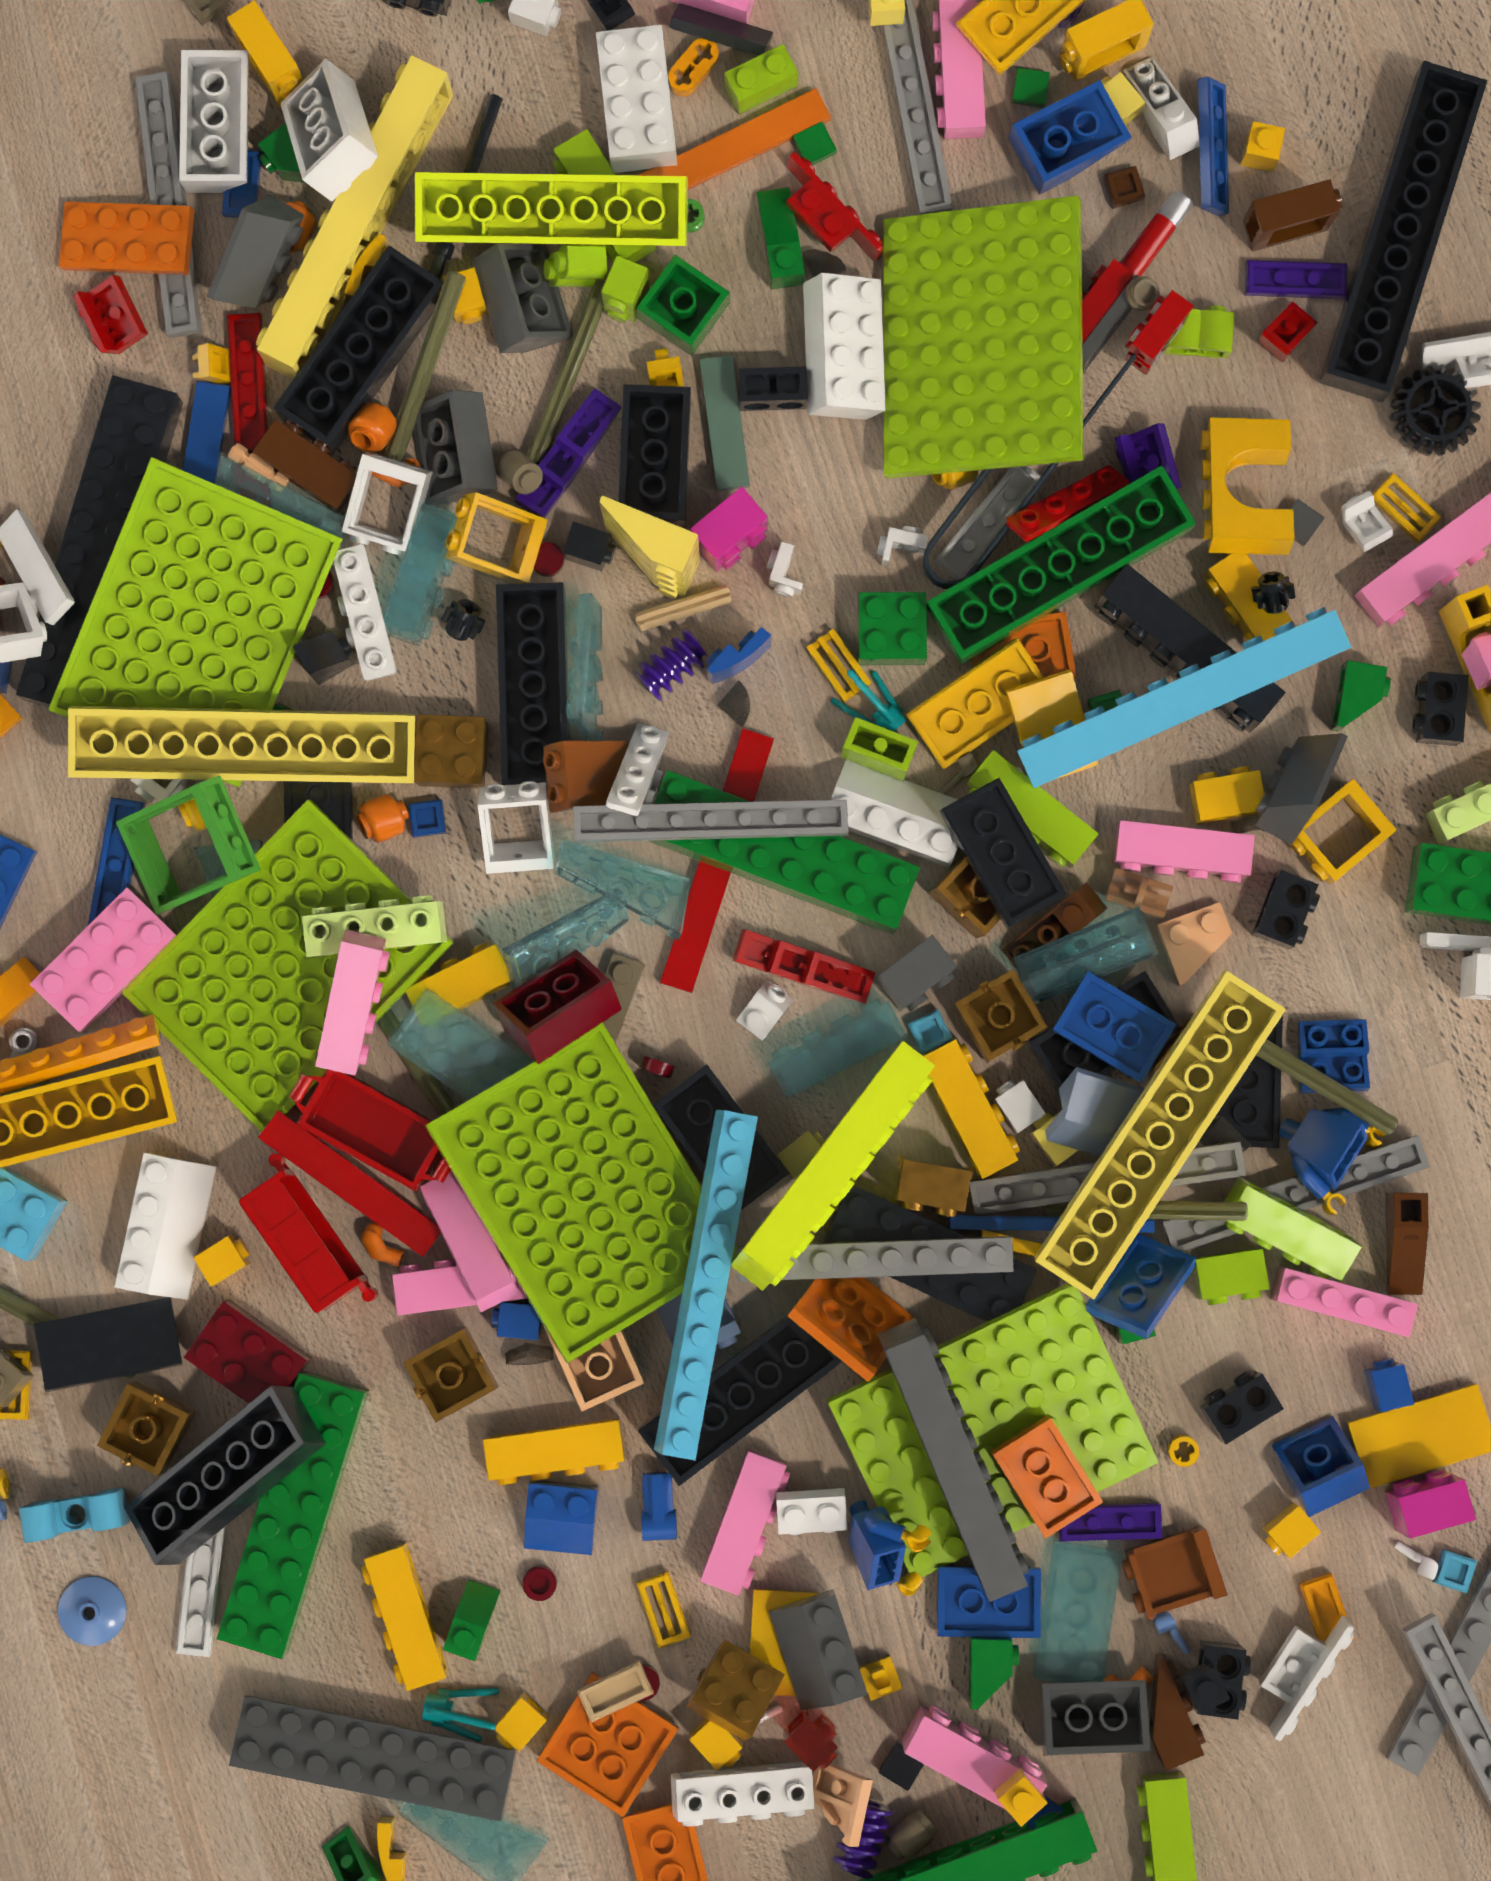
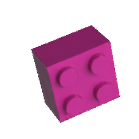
(730, 530)
(1429, 1504)

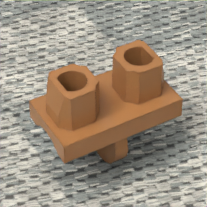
(1135, 890)

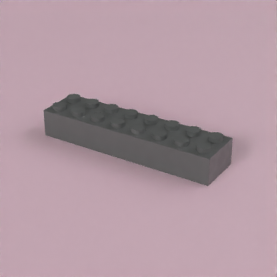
(956, 1467)
(373, 1758)

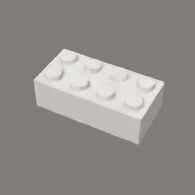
(636, 98)
(329, 130)
(844, 346)

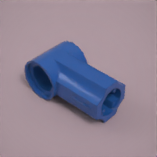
(658, 1515)

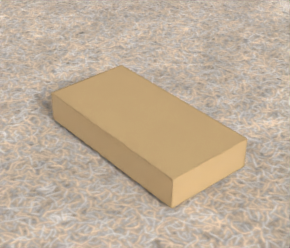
(615, 1691)

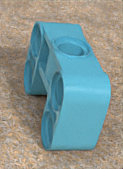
(53, 1516)

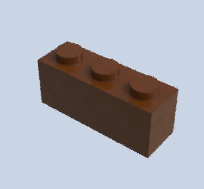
(307, 464)

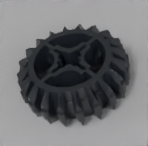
(1434, 397)

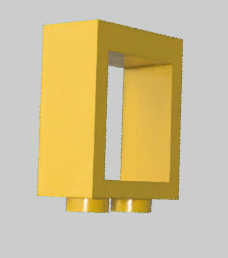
(1105, 39)
(265, 51)
(526, 547)
(1366, 811)

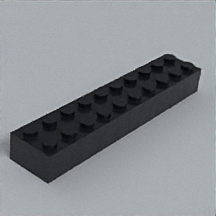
(1403, 231)
(131, 429)

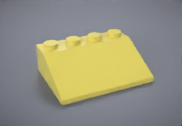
(657, 547)

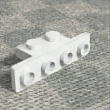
(1466, 354)
(364, 613)
(639, 771)
(1299, 1669)

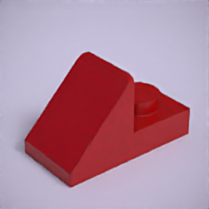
(1287, 331)

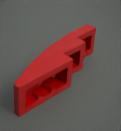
(804, 966)

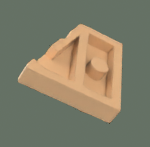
(1193, 939)
(843, 1799)

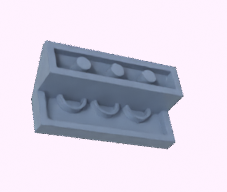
(1091, 1110)

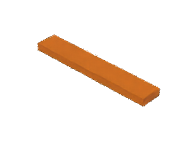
(747, 140)

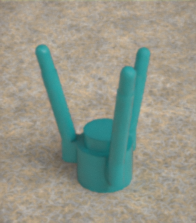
(887, 716)
(441, 1711)

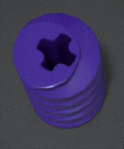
(671, 665)
(859, 1859)

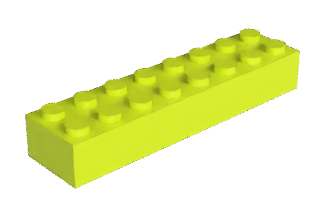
(551, 208)
(828, 1173)

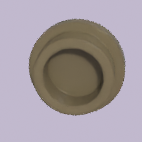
(1142, 293)

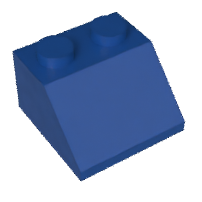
(1321, 1466)
(560, 1517)

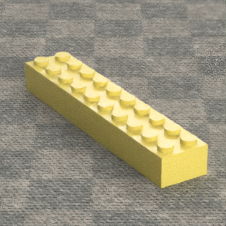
(355, 218)
(240, 744)
(1159, 1134)

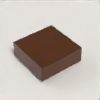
(1124, 187)

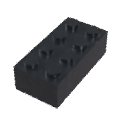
(655, 451)
(1060, 1056)
(690, 1116)

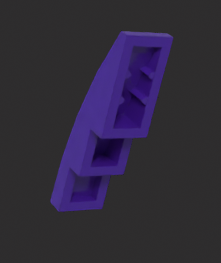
(570, 452)

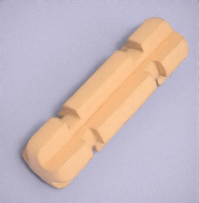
(241, 456)

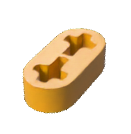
(687, 62)

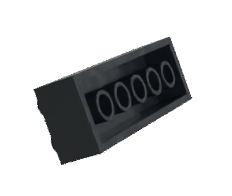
(360, 348)
(1176, 640)
(531, 676)
(983, 1295)
(750, 1391)
(224, 1475)

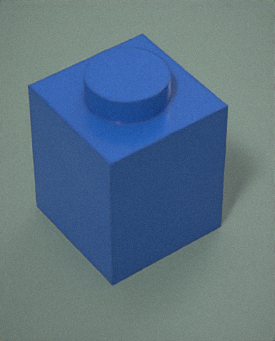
(516, 1321)
(1389, 1385)

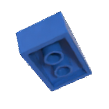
(1068, 136)

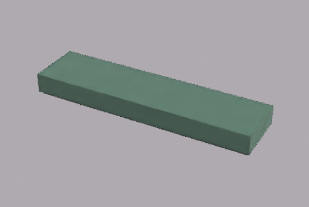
(724, 423)

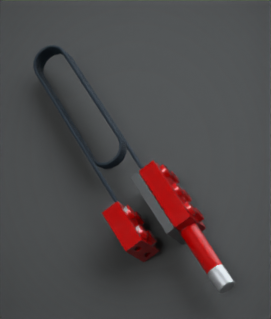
(1102, 314)

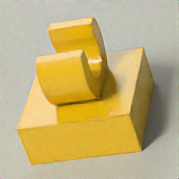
(212, 363)
(665, 370)
(880, 1677)

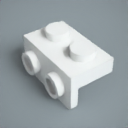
(811, 1511)

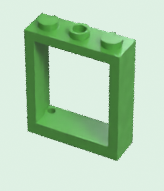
(224, 831)

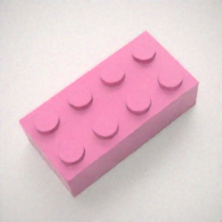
(103, 960)
(963, 1754)

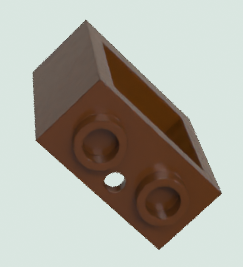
(1292, 215)

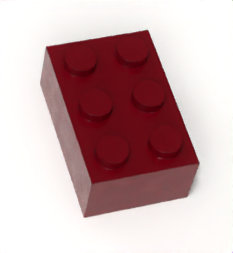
(557, 1006)
(245, 1353)

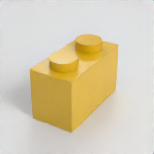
(1226, 796)

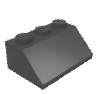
(257, 253)
(518, 297)
(455, 446)
(1298, 784)
(818, 1651)
(1094, 1718)

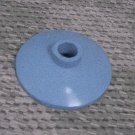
(108, 1606)

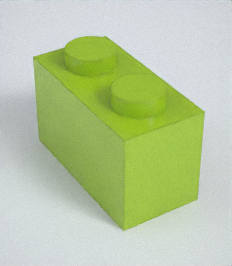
(761, 79)
(624, 289)
(879, 749)
(1231, 1274)

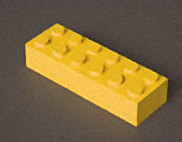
(85, 1111)

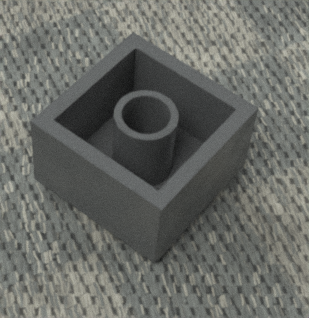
(916, 973)

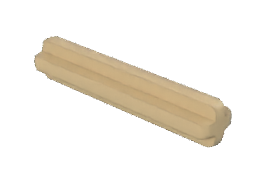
(683, 607)

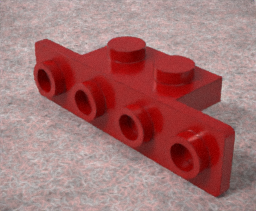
(825, 214)
(1066, 503)

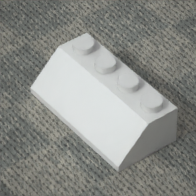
(213, 120)
(896, 813)
(165, 1226)

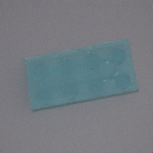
(454, 1047)
(1077, 1613)

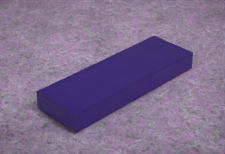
(1296, 279)
(1116, 1523)

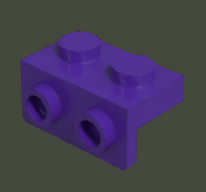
(1146, 452)

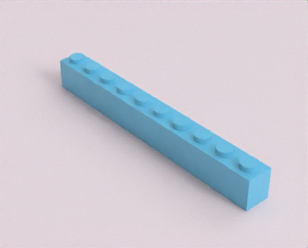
(1184, 698)
(705, 1284)

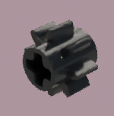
(1273, 592)
(463, 619)

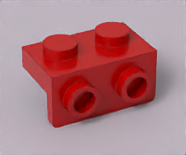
(110, 316)

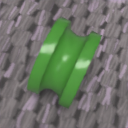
(698, 222)

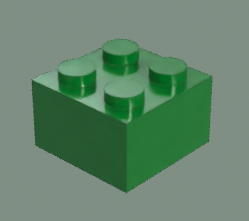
(683, 305)
(892, 628)

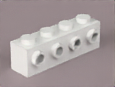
(742, 1792)

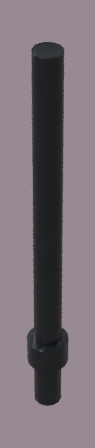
(444, 250)

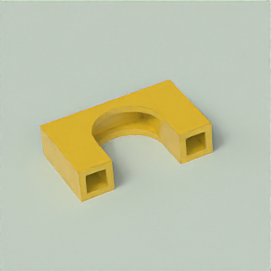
(1230, 524)
(1463, 619)

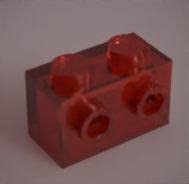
(812, 1739)

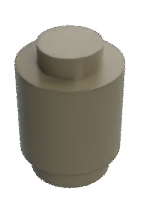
(520, 471)
(911, 1835)

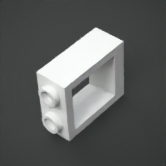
(395, 469)
(24, 644)
(505, 856)

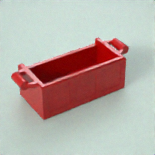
(370, 1127)
(304, 1240)

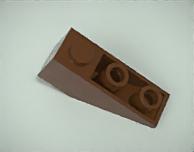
(1062, 920)
(1406, 1242)
(1169, 1723)

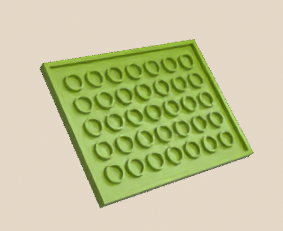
(983, 338)
(197, 602)
(238, 974)
(577, 1189)
(1006, 1379)

